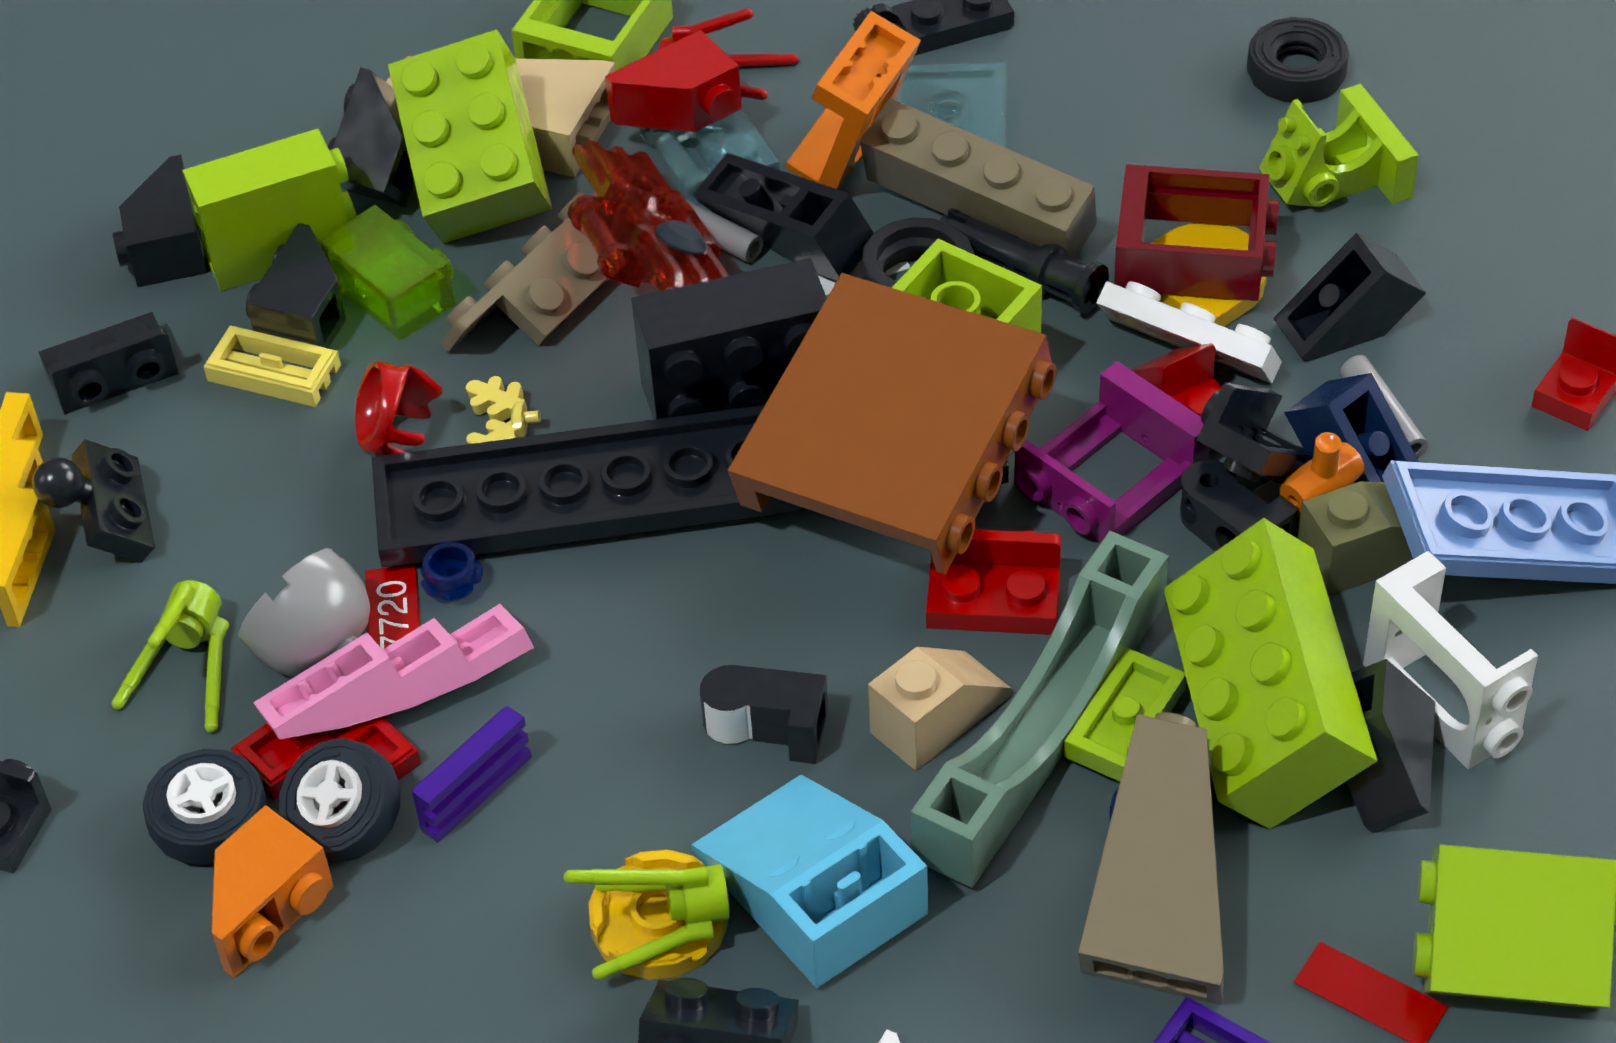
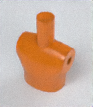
(1331, 468)

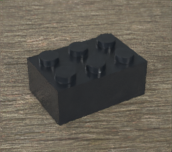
(723, 338)

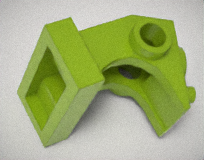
(1363, 147)

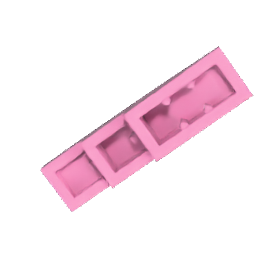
(370, 682)

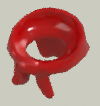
(391, 392)

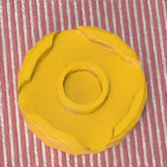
(634, 918)

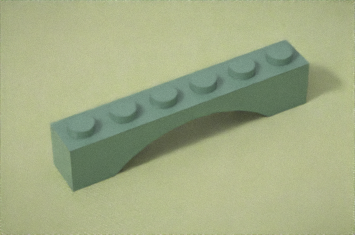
(992, 783)

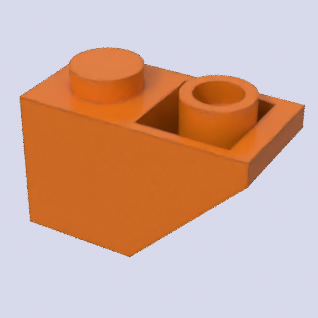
(262, 885)

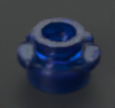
(450, 571)

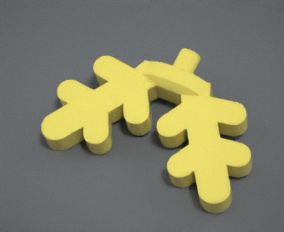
(500, 406)

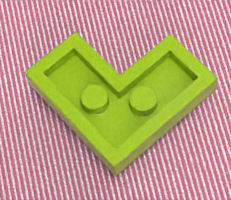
(1107, 724)

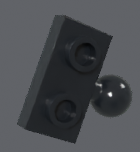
(109, 495)

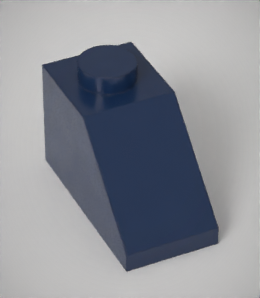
(1358, 416)

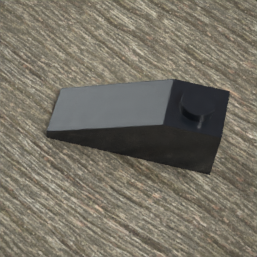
(789, 213)

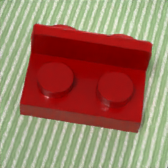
(999, 585)

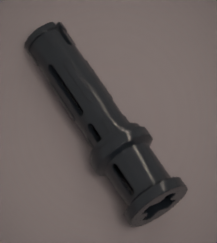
(1044, 265)

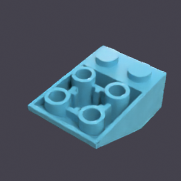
(818, 876)

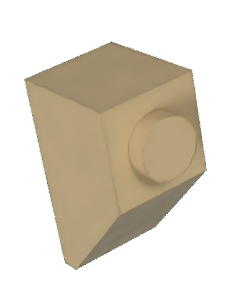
(931, 702)

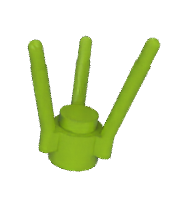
(185, 622)
(692, 895)

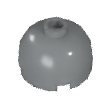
(309, 617)

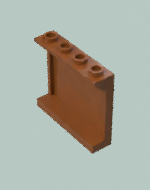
(896, 416)

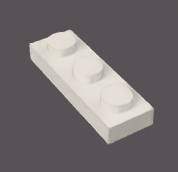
(1189, 326)

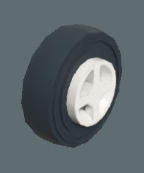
(339, 773)
(205, 779)

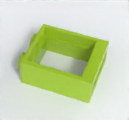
(543, 33)

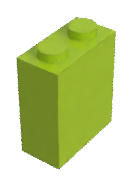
(258, 197)
(1517, 926)

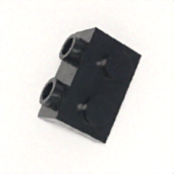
(1237, 428)
(694, 1013)

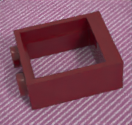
(1195, 198)

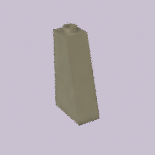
(1157, 878)

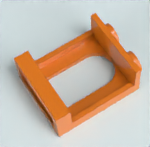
(853, 92)

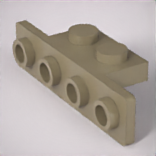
(540, 289)

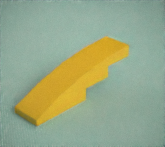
(24, 520)

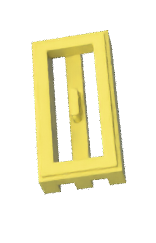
(267, 372)

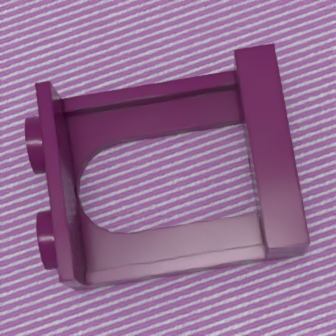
(1124, 406)

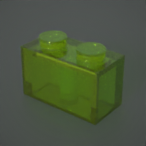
(390, 271)

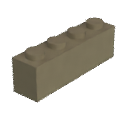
(982, 179)

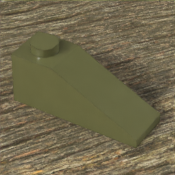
(1353, 535)

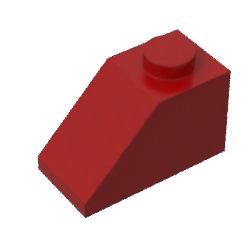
(676, 87)

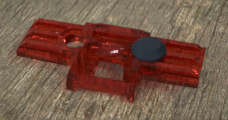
(640, 223)

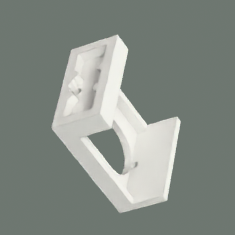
(1408, 626)

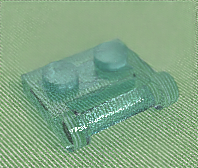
(731, 135)

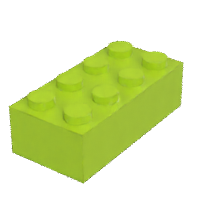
(1268, 675)

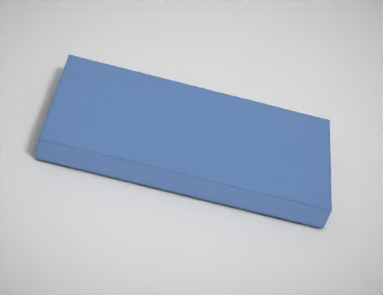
(1508, 520)

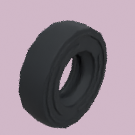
(1299, 83)

